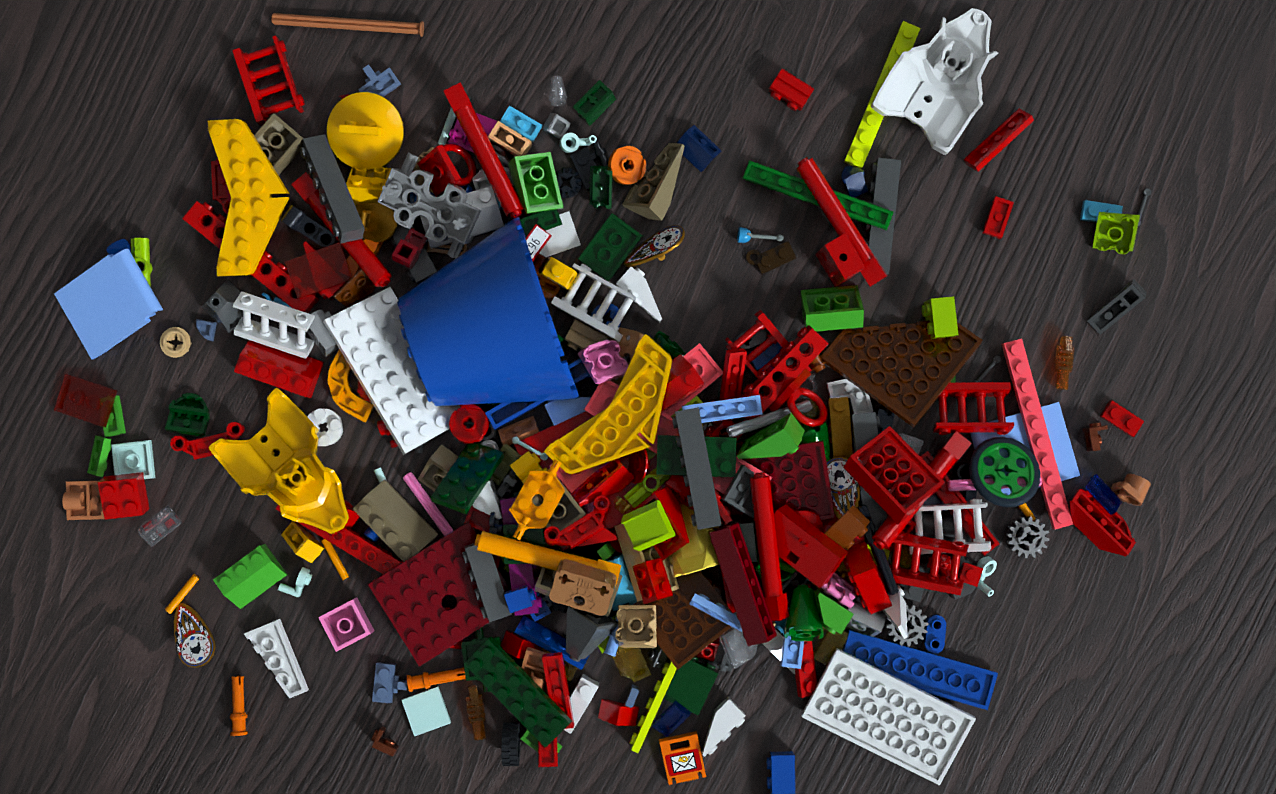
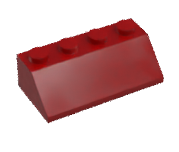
(279, 368)

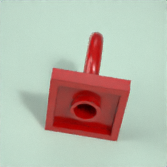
(444, 172)
(792, 393)

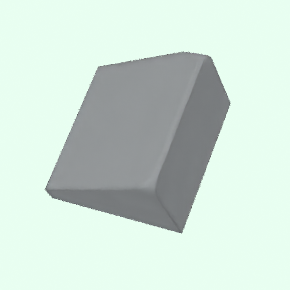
(556, 125)

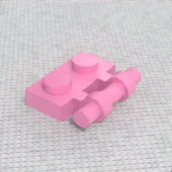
(840, 590)

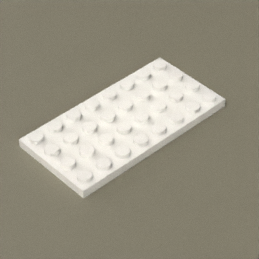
(379, 357)
(888, 716)

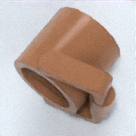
(1132, 489)

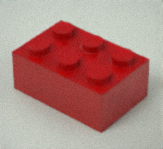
(867, 578)

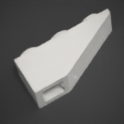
(724, 719)

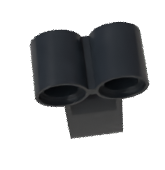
(298, 220)

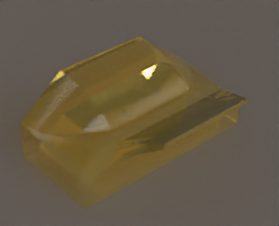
(631, 663)

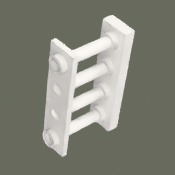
(581, 311)
(269, 335)
(978, 544)

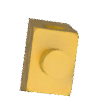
(558, 273)

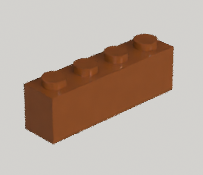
(847, 527)

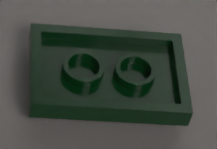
(610, 247)

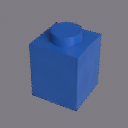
(519, 598)

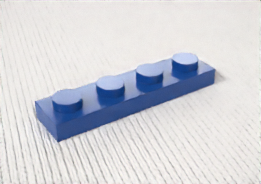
(546, 639)

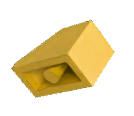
(302, 542)

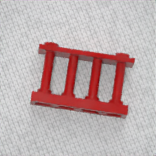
(249, 77)
(774, 337)
(979, 391)
(930, 580)

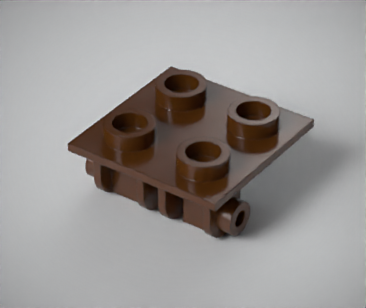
(355, 289)

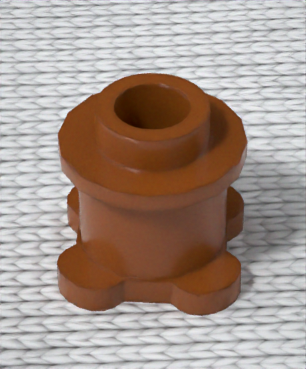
(817, 364)

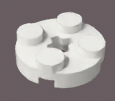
(333, 422)

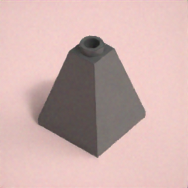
(221, 307)
(586, 632)

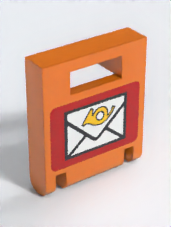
(682, 762)

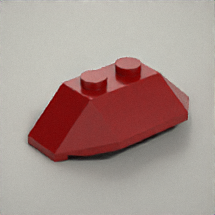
(1101, 528)

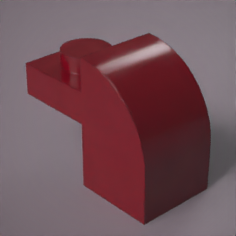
(409, 249)

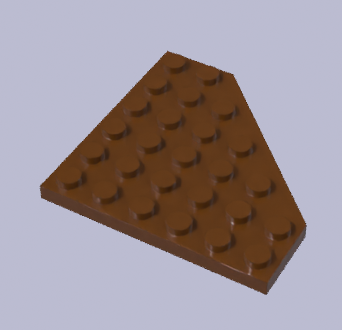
(901, 364)

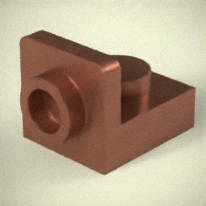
(1092, 438)
(384, 745)

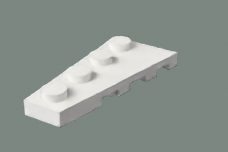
(278, 655)

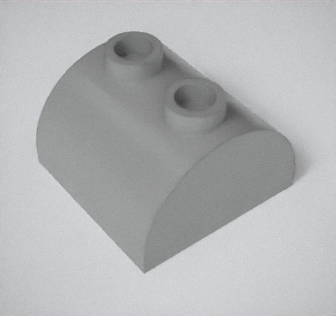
(320, 334)
(865, 622)

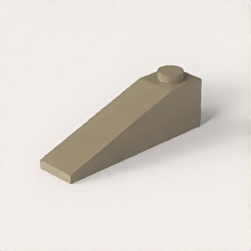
(655, 191)

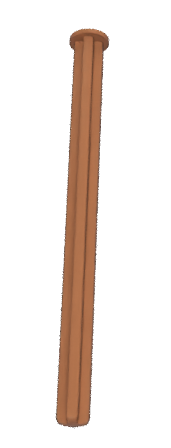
(348, 23)

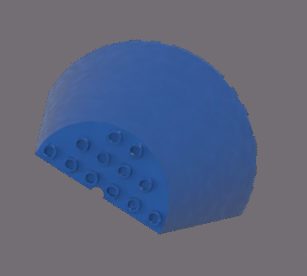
(486, 328)

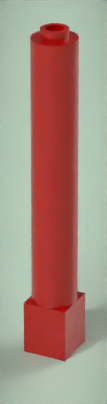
(484, 150)
(839, 218)
(357, 249)
(941, 464)
(767, 547)

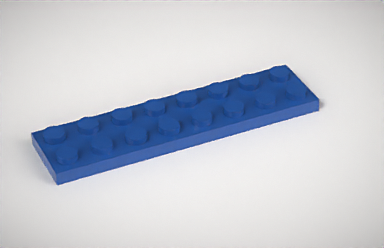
(925, 670)

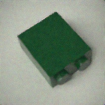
(692, 685)

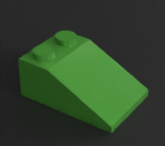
(536, 182)
(773, 440)

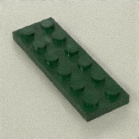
(518, 692)

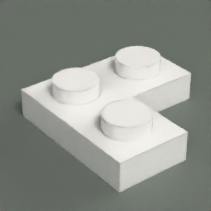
(859, 399)

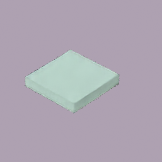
(133, 458)
(426, 711)

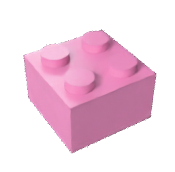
(346, 624)

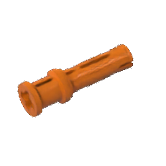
(426, 680)
(238, 716)

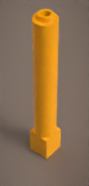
(535, 554)

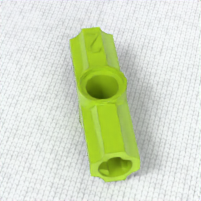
(141, 252)
(641, 491)

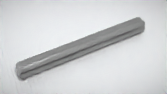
(765, 419)

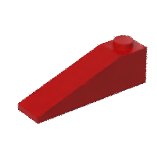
(681, 382)

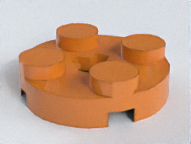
(635, 159)

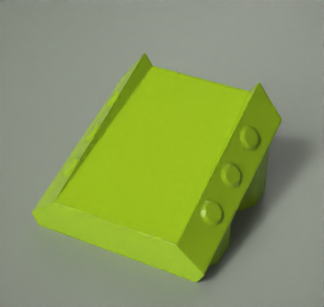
(1116, 232)
(648, 526)

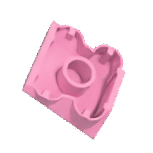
(603, 361)

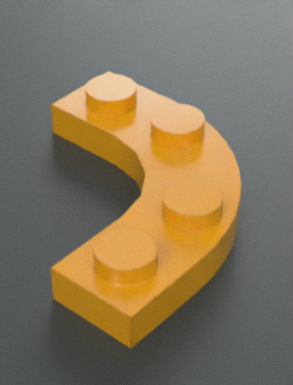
(341, 391)

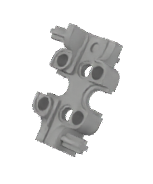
(404, 180)

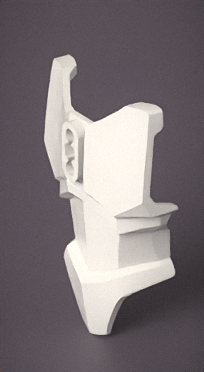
(945, 73)

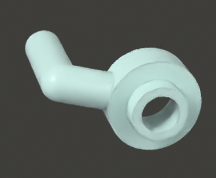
(576, 142)
(989, 566)
(303, 579)

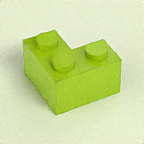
(942, 317)

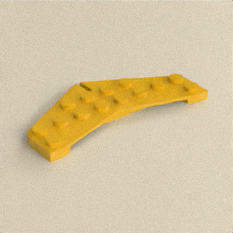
(251, 185)
(632, 411)

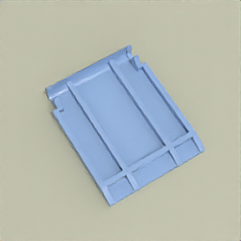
(108, 302)
(1058, 437)

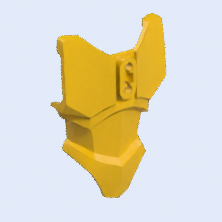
(295, 477)

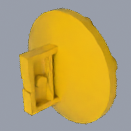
(365, 130)

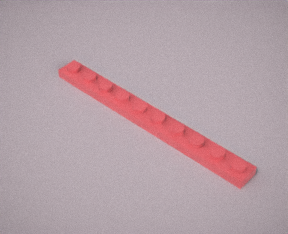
(1037, 433)

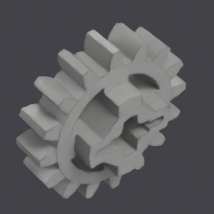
(1035, 535)
(913, 628)

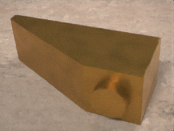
(840, 427)

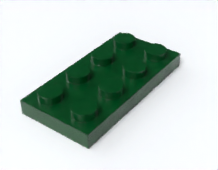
(720, 453)
(467, 477)

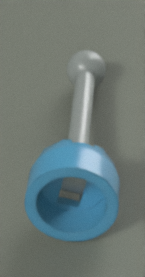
(744, 235)

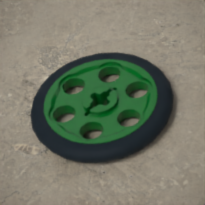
(1016, 450)

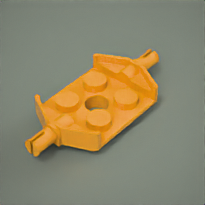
(537, 483)

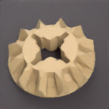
(169, 348)

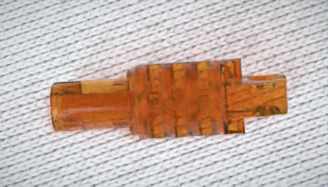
(1064, 362)
(476, 712)

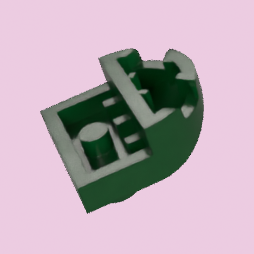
(188, 415)

